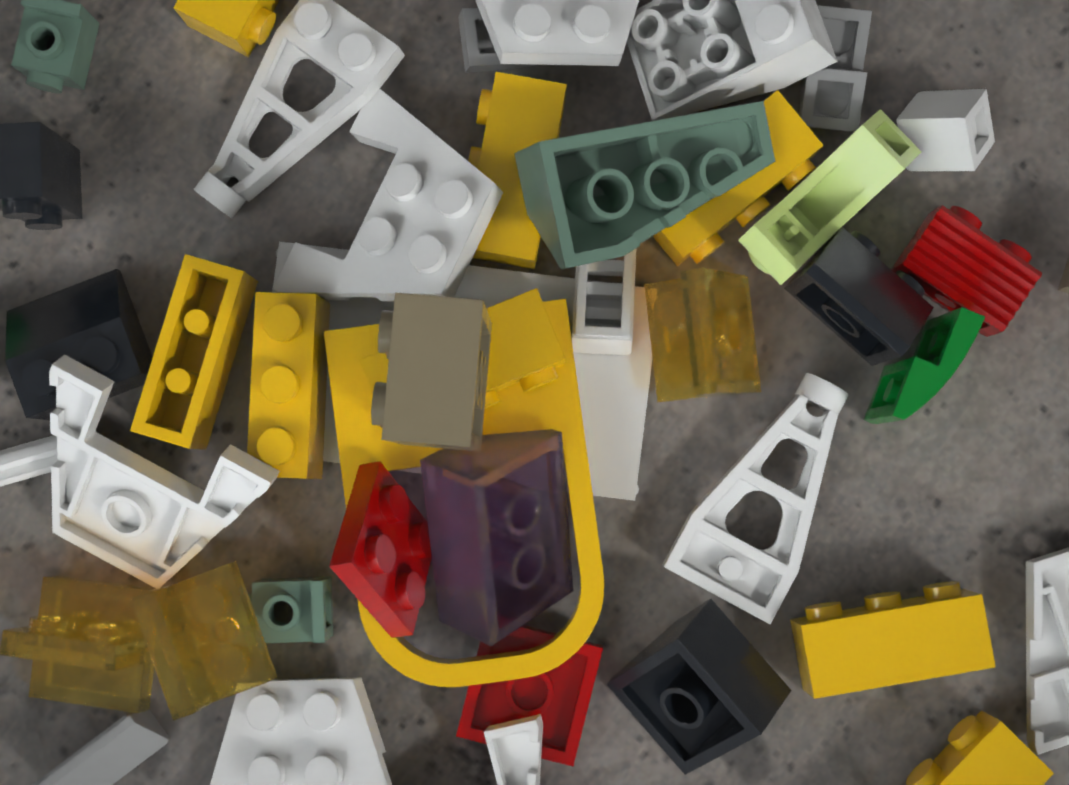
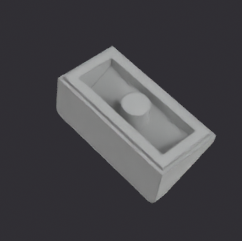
(111, 752)

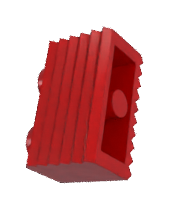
(968, 268)

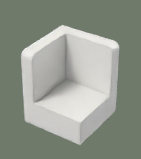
(949, 129)

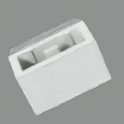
(723, 50)

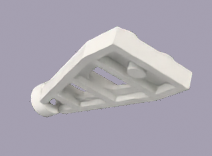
(337, 43)
(730, 567)

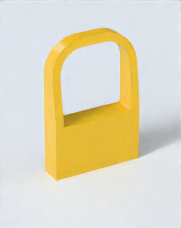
(542, 408)

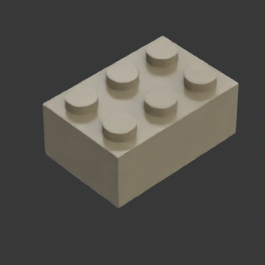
(434, 372)

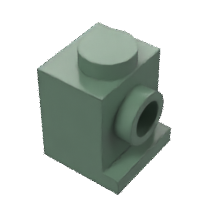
(72, 51)
(310, 604)

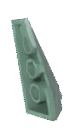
(621, 185)

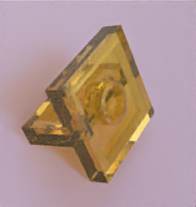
(702, 335)
(203, 639)
(85, 645)

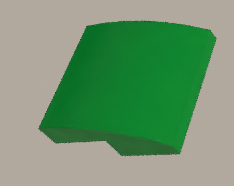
(914, 381)

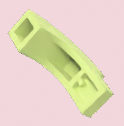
(829, 197)

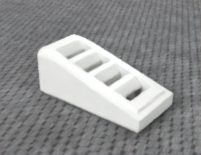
(604, 339)

